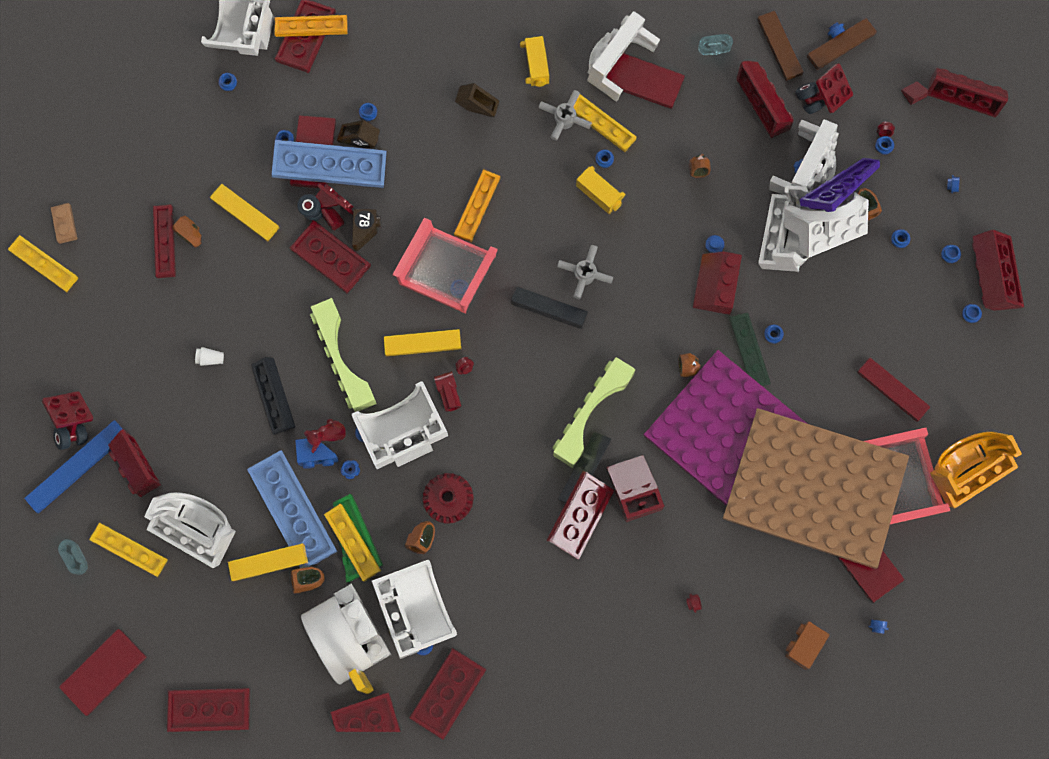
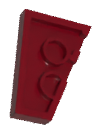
(367, 716)

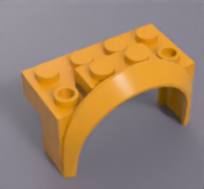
(966, 453)

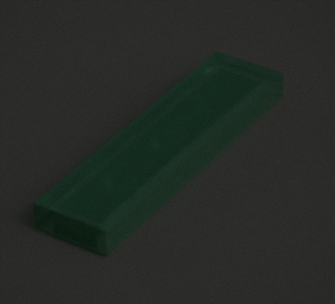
(749, 348)

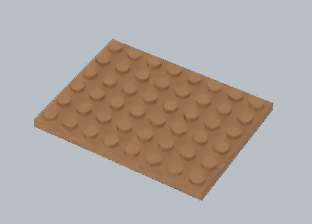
(816, 488)

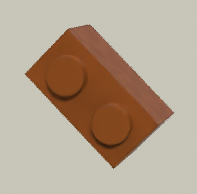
(806, 645)

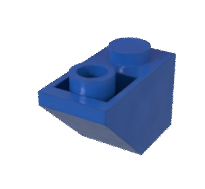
(308, 459)

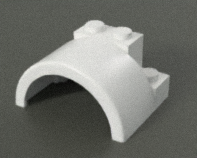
(242, 26)
(401, 430)
(415, 610)
(341, 632)

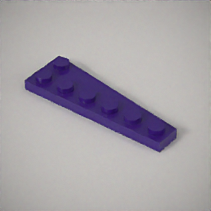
(837, 189)

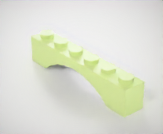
(328, 320)
(615, 379)

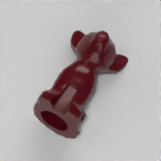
(330, 432)

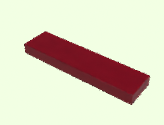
(164, 241)
(893, 389)

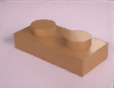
(64, 223)

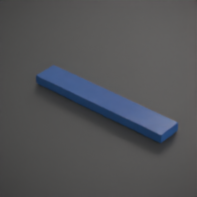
(73, 468)

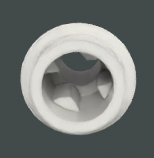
(208, 357)

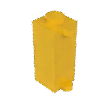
(536, 61)
(599, 190)

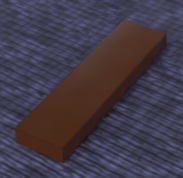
(841, 44)
(780, 45)

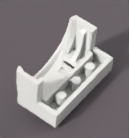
(612, 46)
(822, 146)
(841, 225)
(773, 254)
(198, 513)

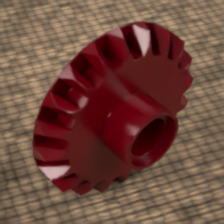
(449, 511)

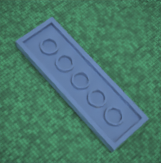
(329, 163)
(291, 507)

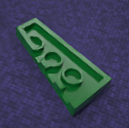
(352, 509)

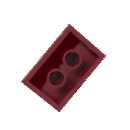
(717, 282)
(133, 464)

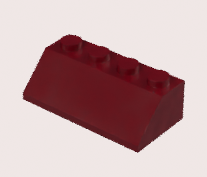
(967, 92)
(764, 99)
(997, 271)

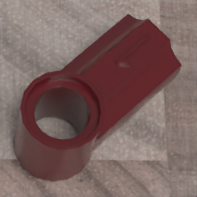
(447, 388)

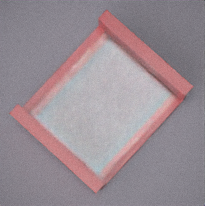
(443, 267)
(918, 491)

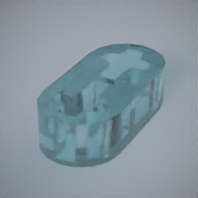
(715, 44)
(77, 555)

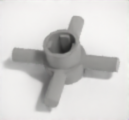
(569, 111)
(588, 266)

